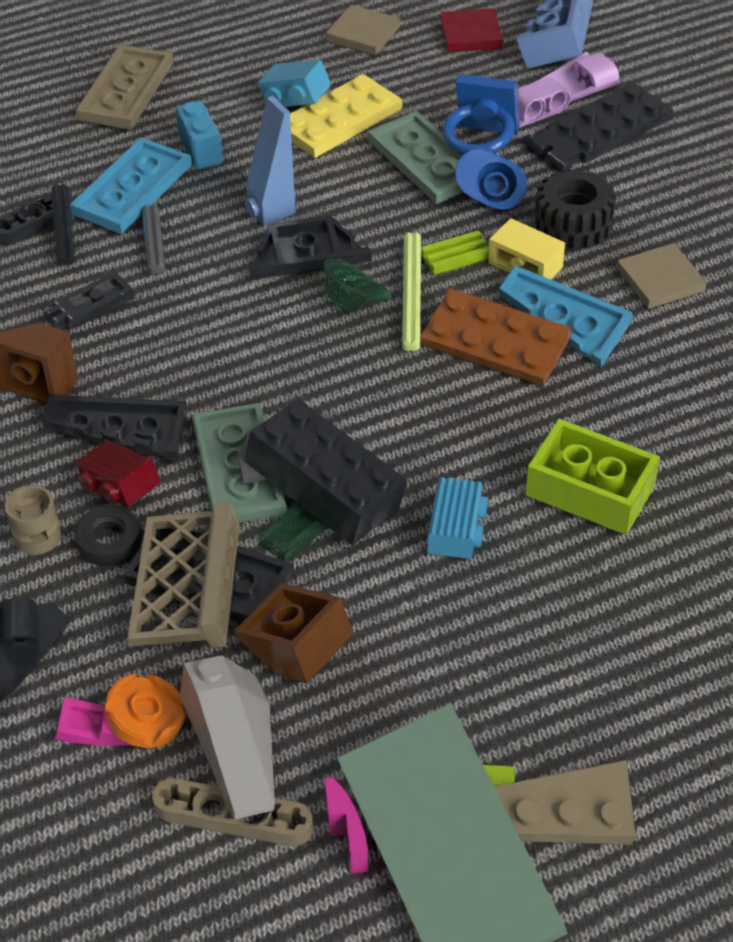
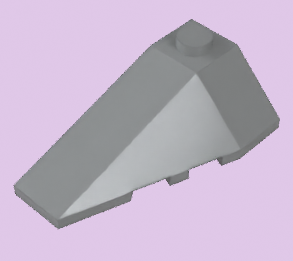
(234, 731)

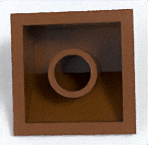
(37, 362)
(296, 631)

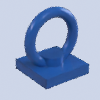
(487, 106)

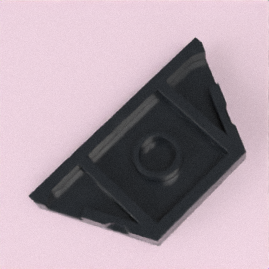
(305, 246)

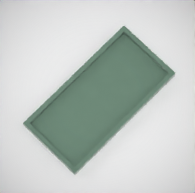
(449, 836)

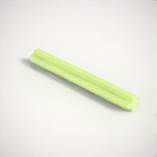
(411, 292)

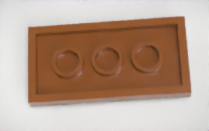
(496, 336)

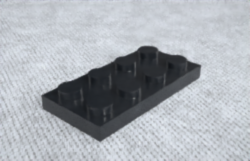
(253, 581)

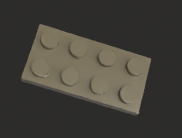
(124, 87)

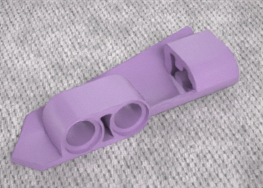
(566, 84)

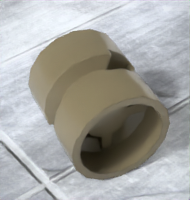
(33, 519)

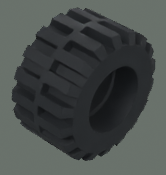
(575, 208)

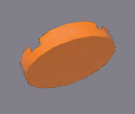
(144, 711)

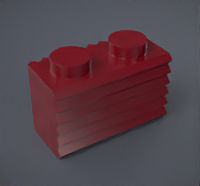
(117, 473)

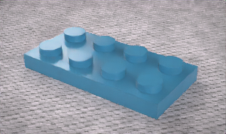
(130, 184)

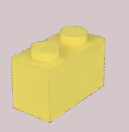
(526, 248)

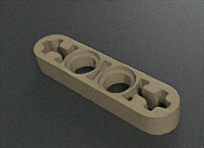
(224, 822)

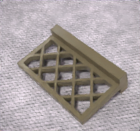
(216, 584)

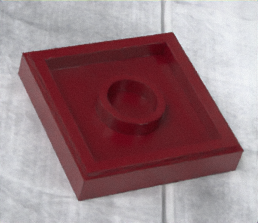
(471, 30)

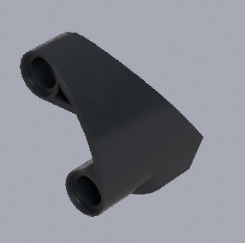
(26, 638)

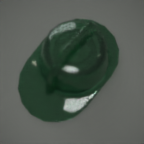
(350, 286)

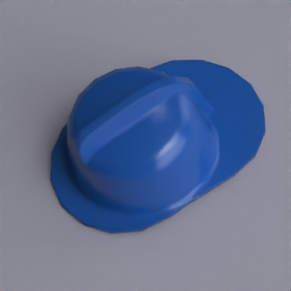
(491, 179)

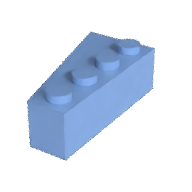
(556, 32)

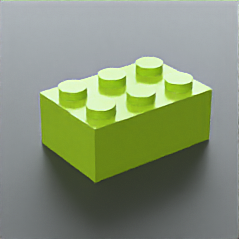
(592, 476)

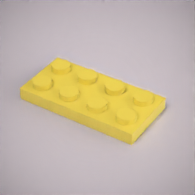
(341, 115)

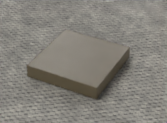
(363, 29)
(661, 275)

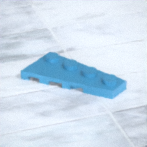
(593, 322)

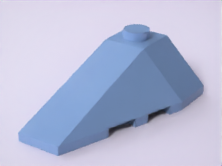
(271, 171)

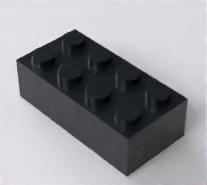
(325, 471)

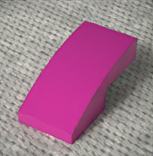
(85, 724)
(345, 821)

